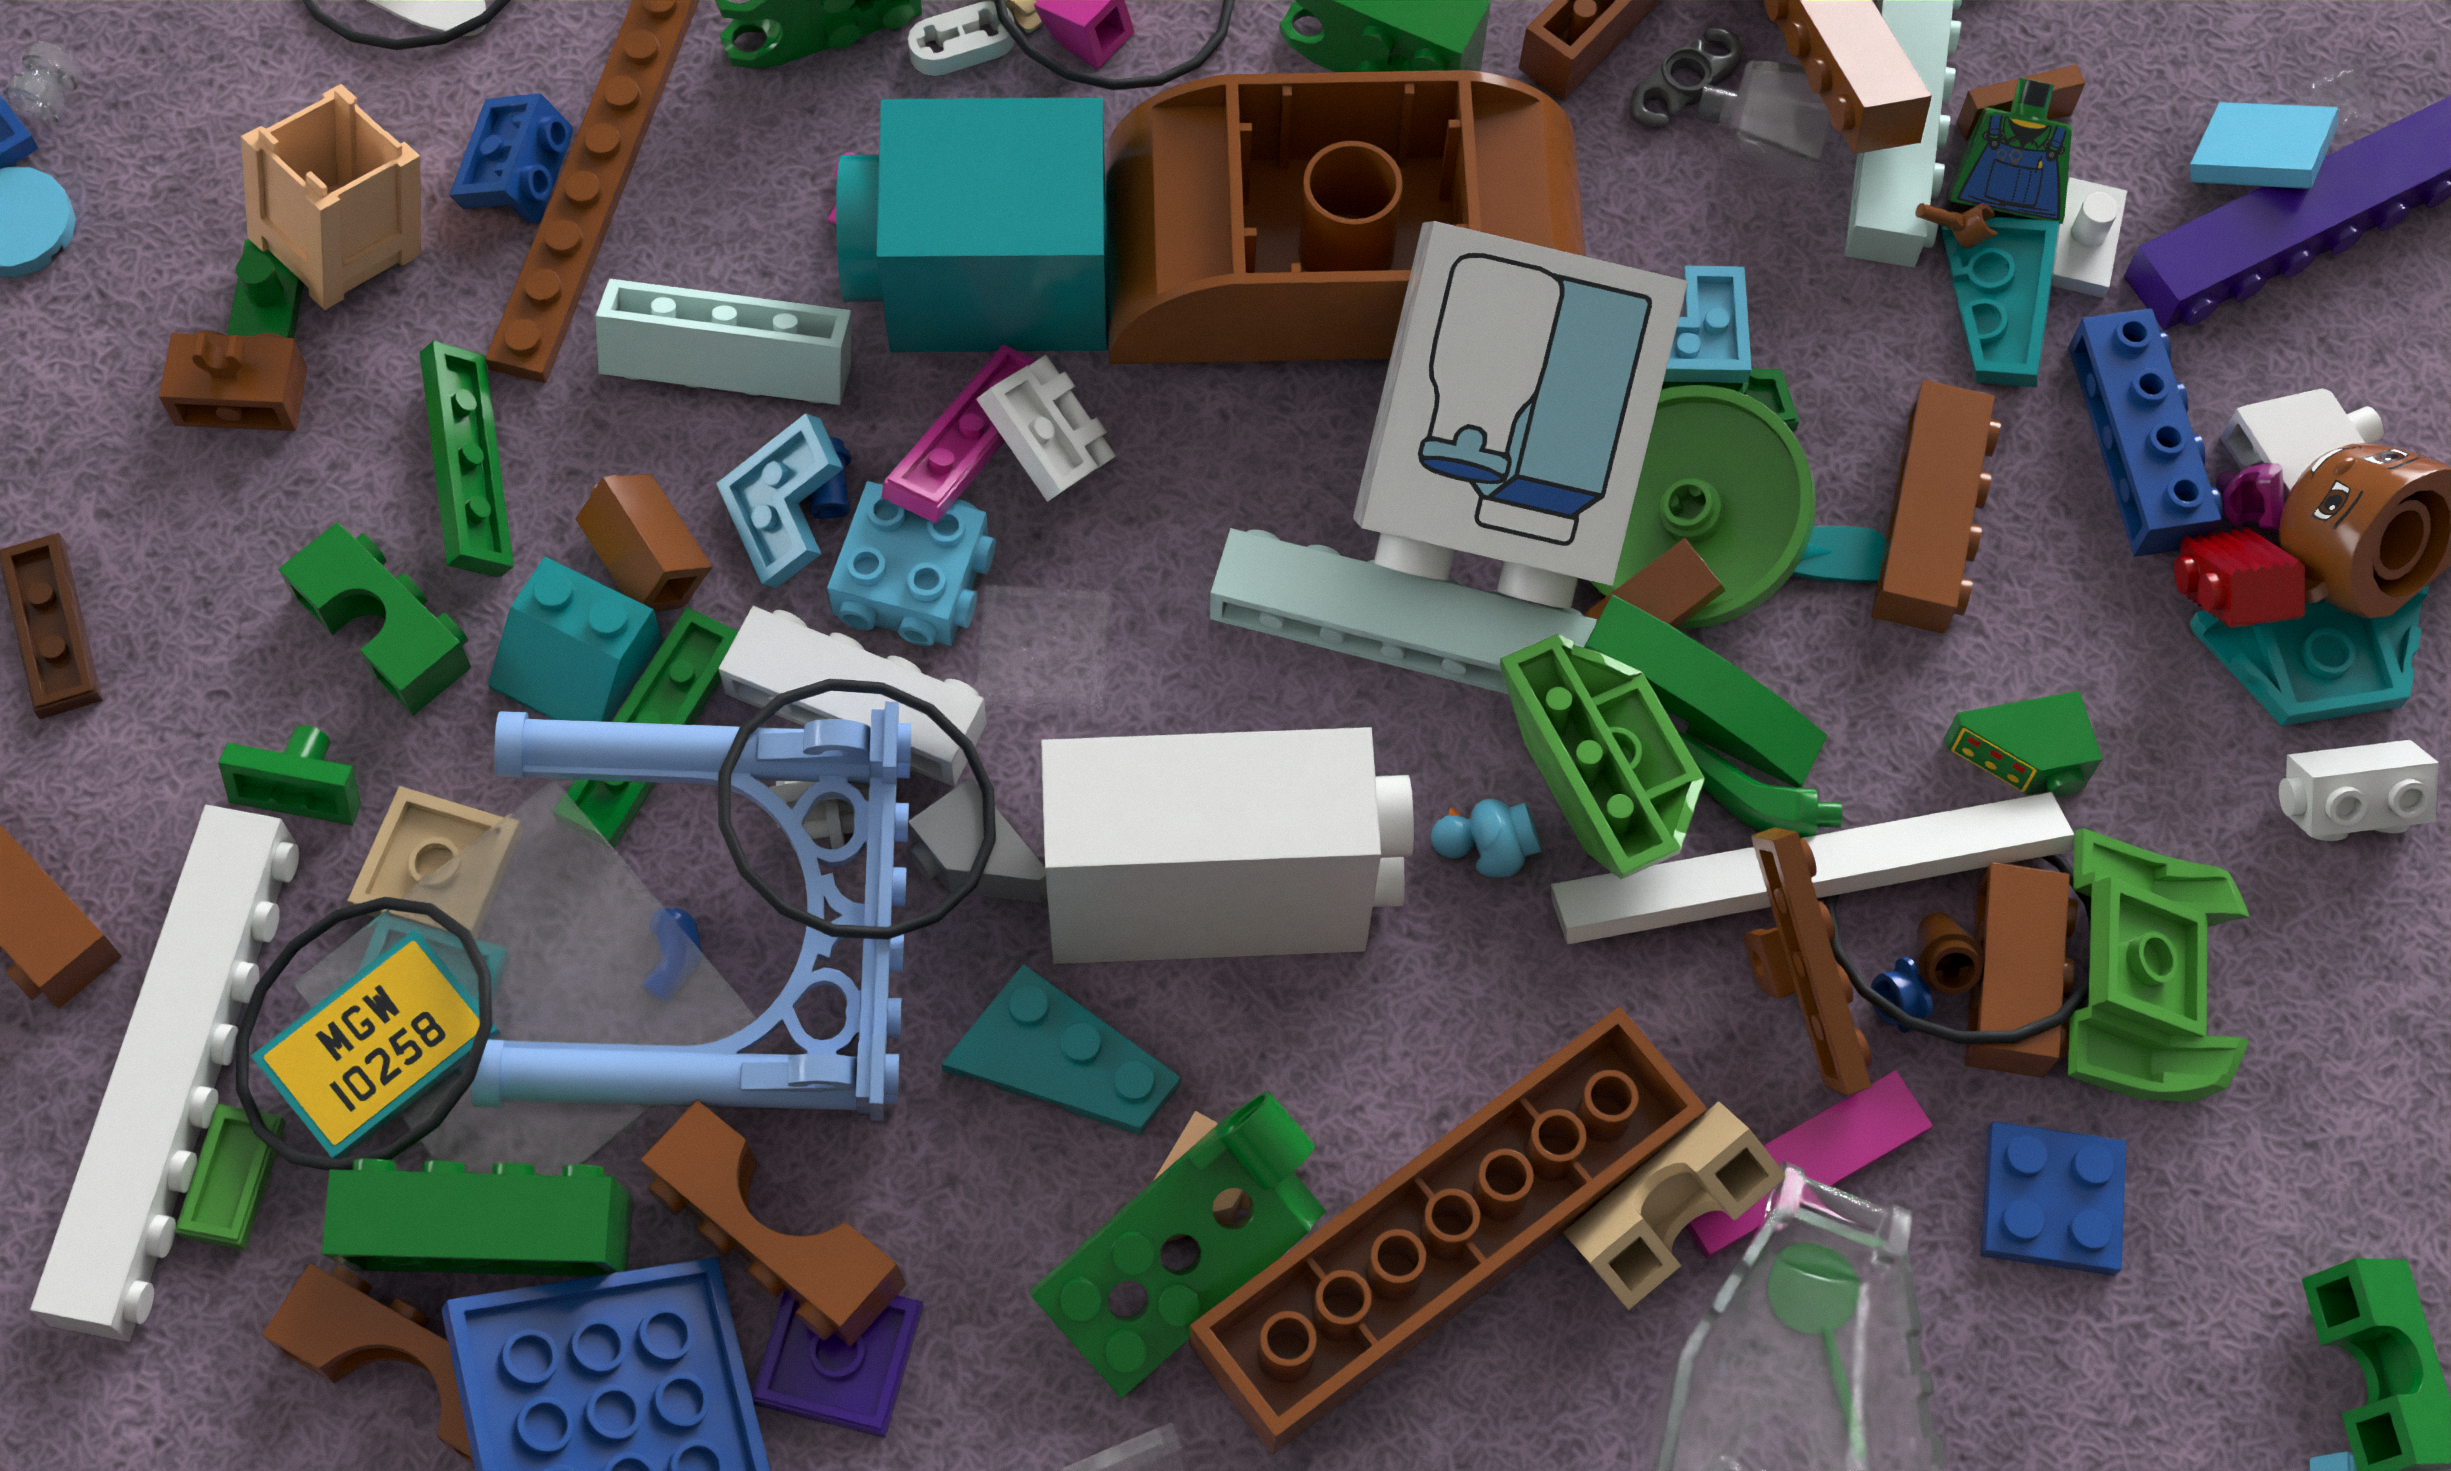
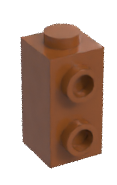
(643, 541)

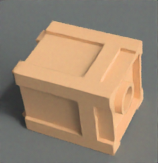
(332, 196)

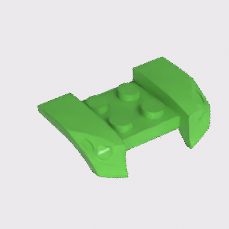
(2150, 973)

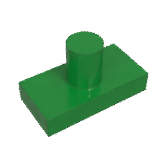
(265, 295)
(292, 780)

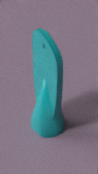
(1842, 555)

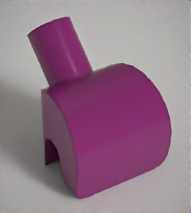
(2253, 495)

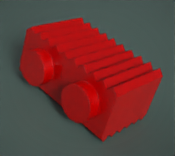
(2241, 578)

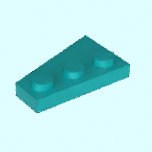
(1061, 1053)

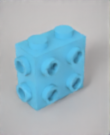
(909, 570)

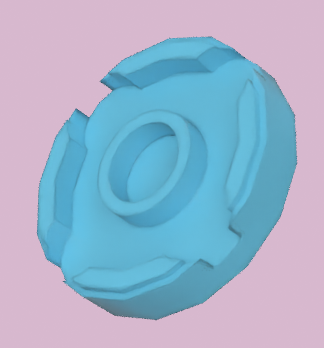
(33, 220)

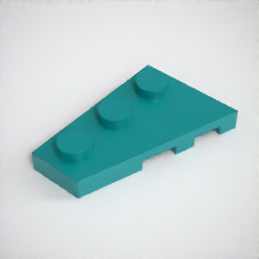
(2005, 297)

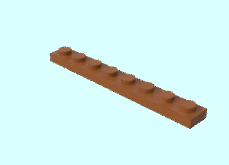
(589, 189)

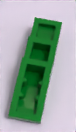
(1710, 693)

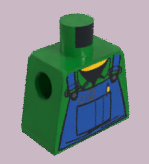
(2017, 158)

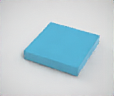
(2264, 145)

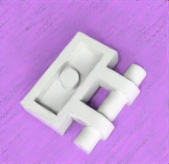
(1046, 427)

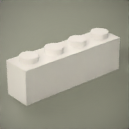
(783, 654)

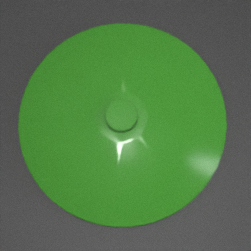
(1730, 485)

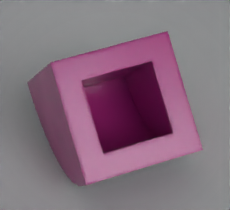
(1087, 27)

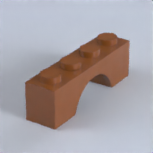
(832, 1275)
(338, 1328)

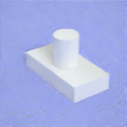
(2088, 237)

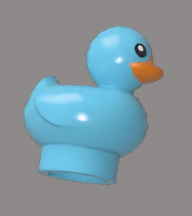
(1500, 833)

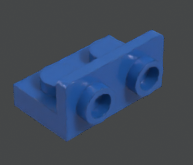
(513, 156)

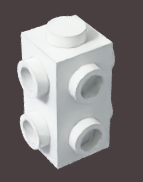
(2360, 789)

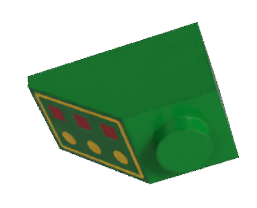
(2030, 743)

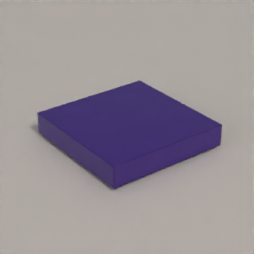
(834, 1381)

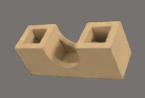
(1702, 1170)

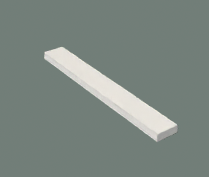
(1844, 863)

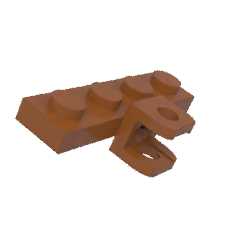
(1801, 960)

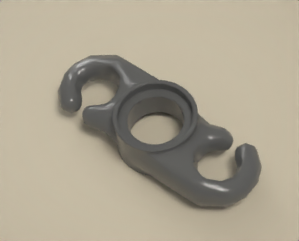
(1662, 86)

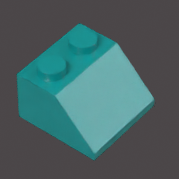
(573, 646)

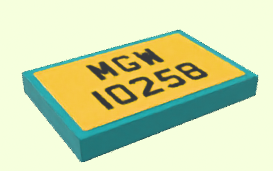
(373, 1045)

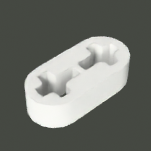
(960, 38)

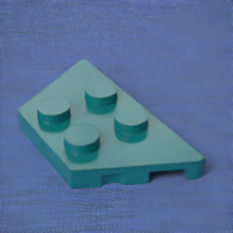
(2321, 662)

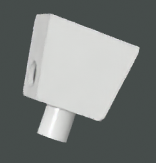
(2296, 431)

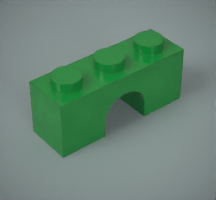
(346, 579)
(2379, 1320)

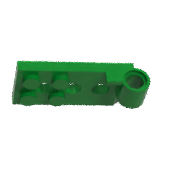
(1248, 1151)

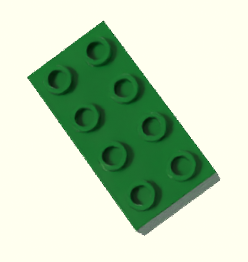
(477, 1221)

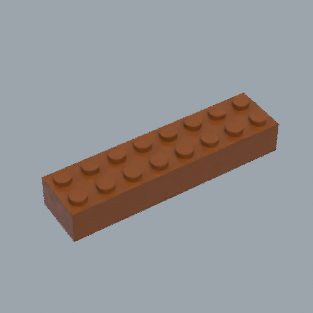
(1442, 1230)

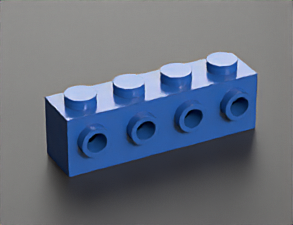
(2144, 431)

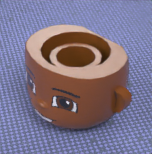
(2369, 527)

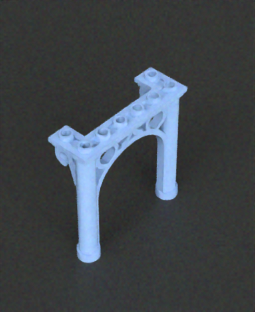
(719, 1072)

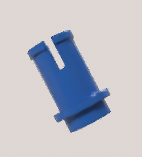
(832, 497)

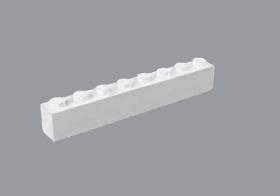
(166, 1076)

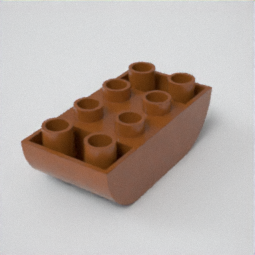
(1295, 203)

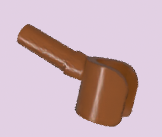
(1967, 227)

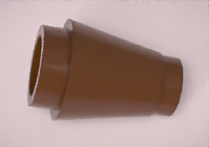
(1948, 955)

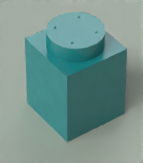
(979, 224)

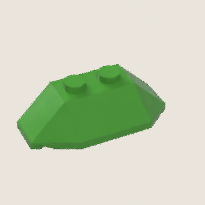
(1604, 752)

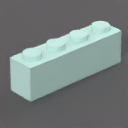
(724, 341)

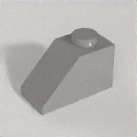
(948, 840)

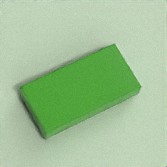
(228, 1180)

